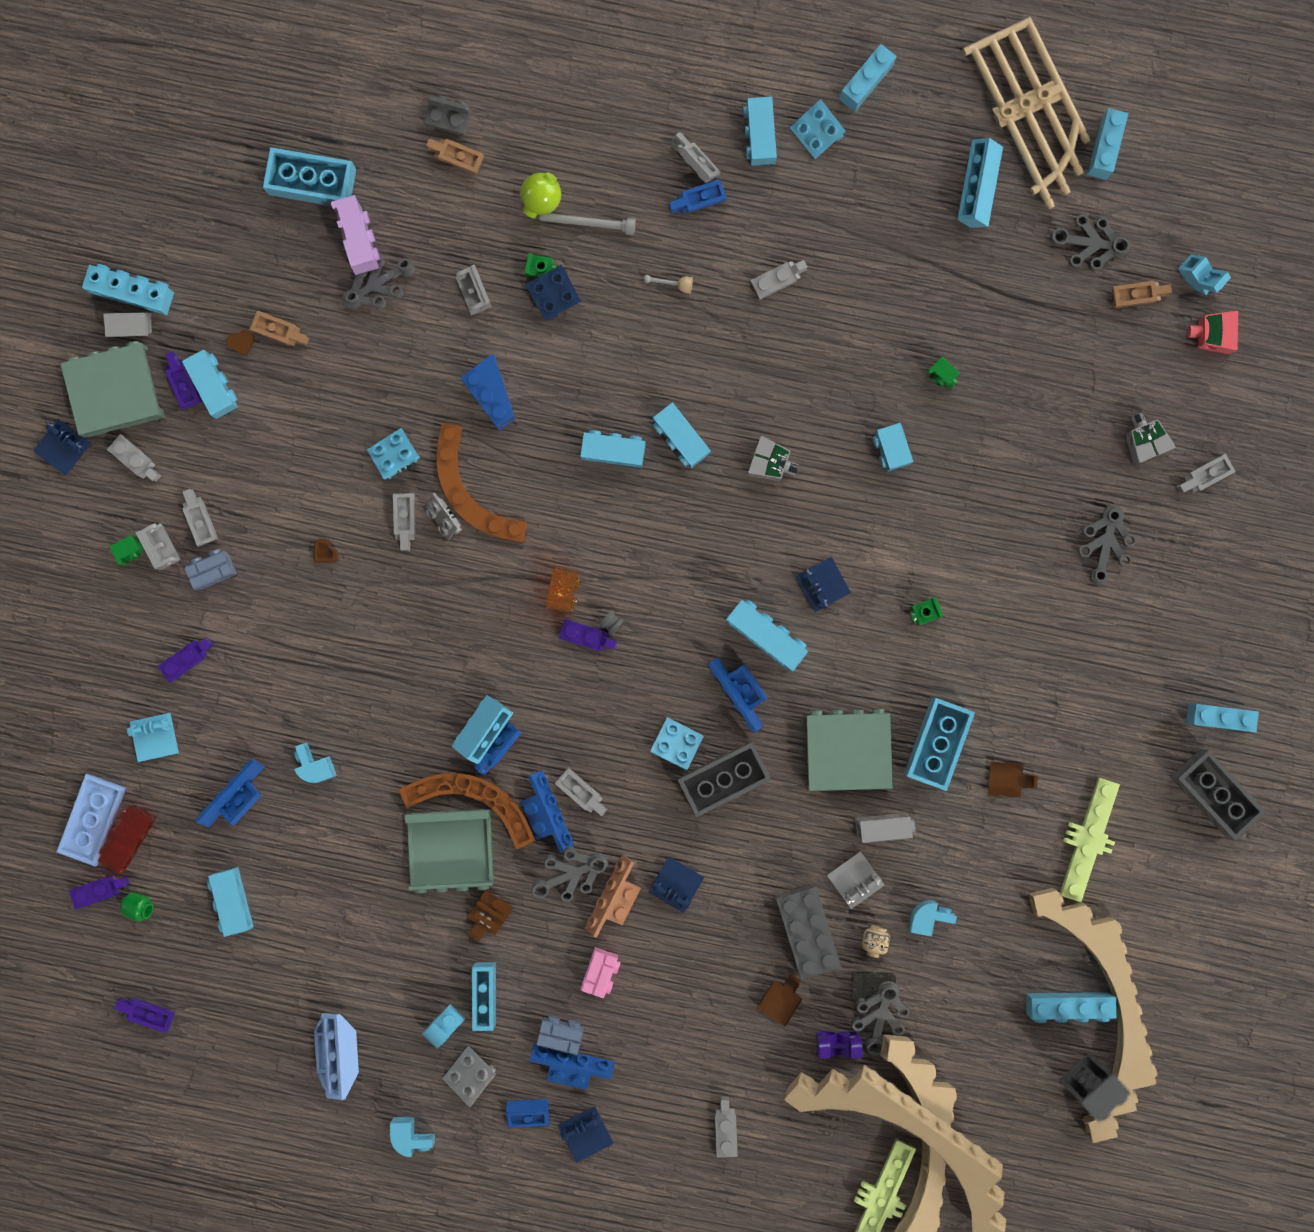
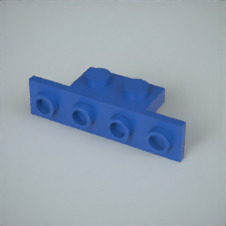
(742, 690)
(234, 798)
(544, 813)
(571, 1068)

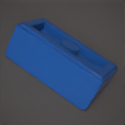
(527, 1113)

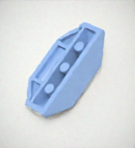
(336, 1055)

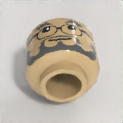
(875, 941)

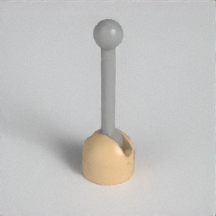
(684, 283)

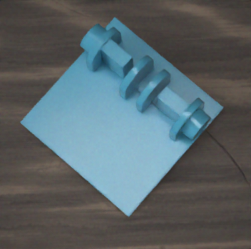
(818, 129)
(393, 454)
(153, 737)
(676, 743)

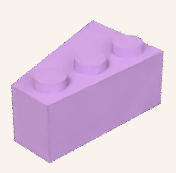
(356, 235)

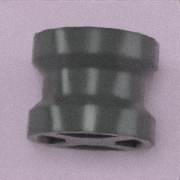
(611, 623)

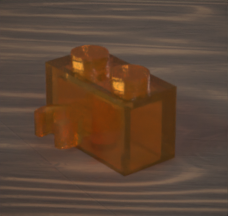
(562, 590)

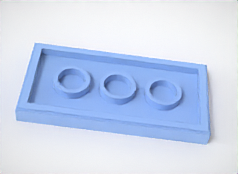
(91, 819)

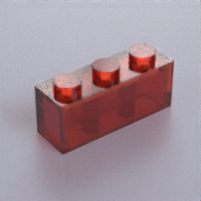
(126, 838)

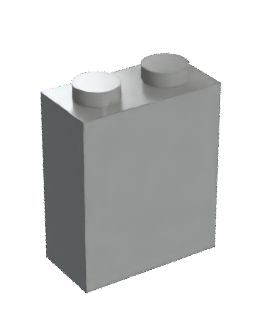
(884, 827)

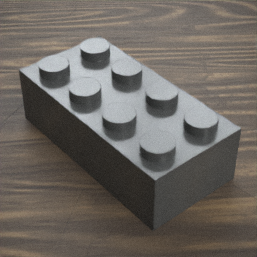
(724, 779)
(1218, 794)
(807, 931)
(1095, 1087)

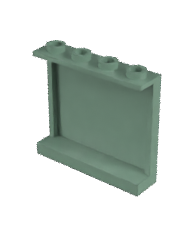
(111, 390)
(849, 750)
(450, 850)

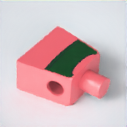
(1216, 332)

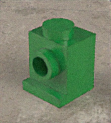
(533, 261)
(943, 373)
(127, 549)
(935, 612)

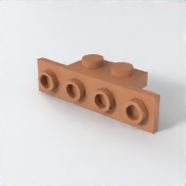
(615, 899)

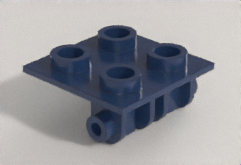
(553, 292)
(61, 446)
(823, 584)
(676, 884)
(585, 1134)

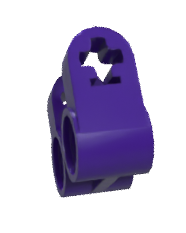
(841, 1043)

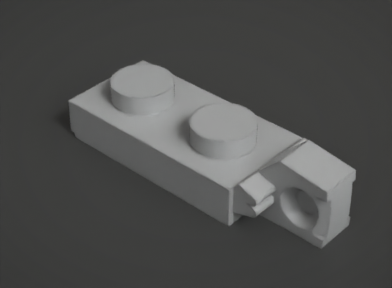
(695, 158)
(777, 278)
(133, 458)
(1207, 475)
(198, 519)
(404, 519)
(581, 792)
(726, 1130)

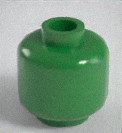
(136, 907)

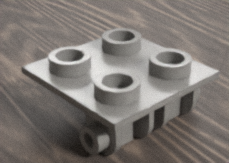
(446, 523)
(855, 880)
(469, 1076)

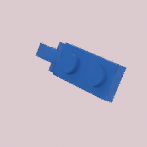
(699, 198)
(499, 747)

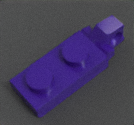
(181, 382)
(585, 636)
(185, 659)
(96, 891)
(146, 1014)

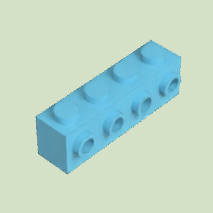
(980, 183)
(128, 290)
(1071, 1006)

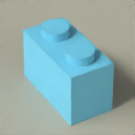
(892, 447)

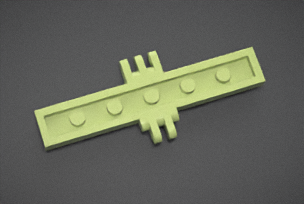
(1089, 839)
(882, 1198)

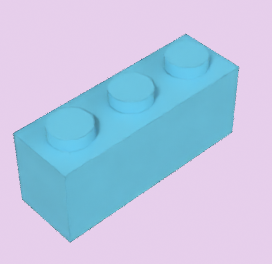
(867, 77)
(760, 131)
(1107, 144)
(210, 383)
(680, 436)
(613, 449)
(1222, 717)
(482, 729)
(230, 902)
(484, 996)

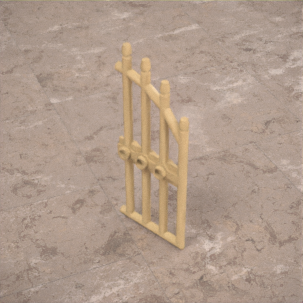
(1026, 104)

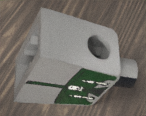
(1147, 439)
(771, 461)

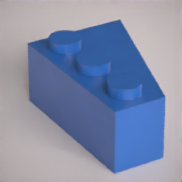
(490, 392)

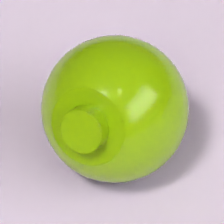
(540, 194)

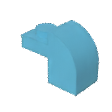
(1201, 275)
(310, 770)
(924, 916)
(443, 1026)
(405, 1140)

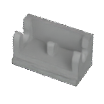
(473, 290)
(127, 324)
(158, 546)

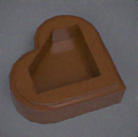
(241, 342)
(324, 552)

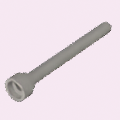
(626, 226)

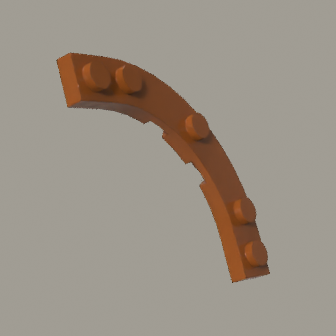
(459, 497)
(475, 788)

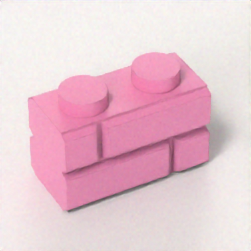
(599, 973)

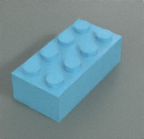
(308, 177)
(766, 635)
(939, 743)

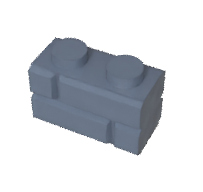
(210, 570)
(560, 1035)

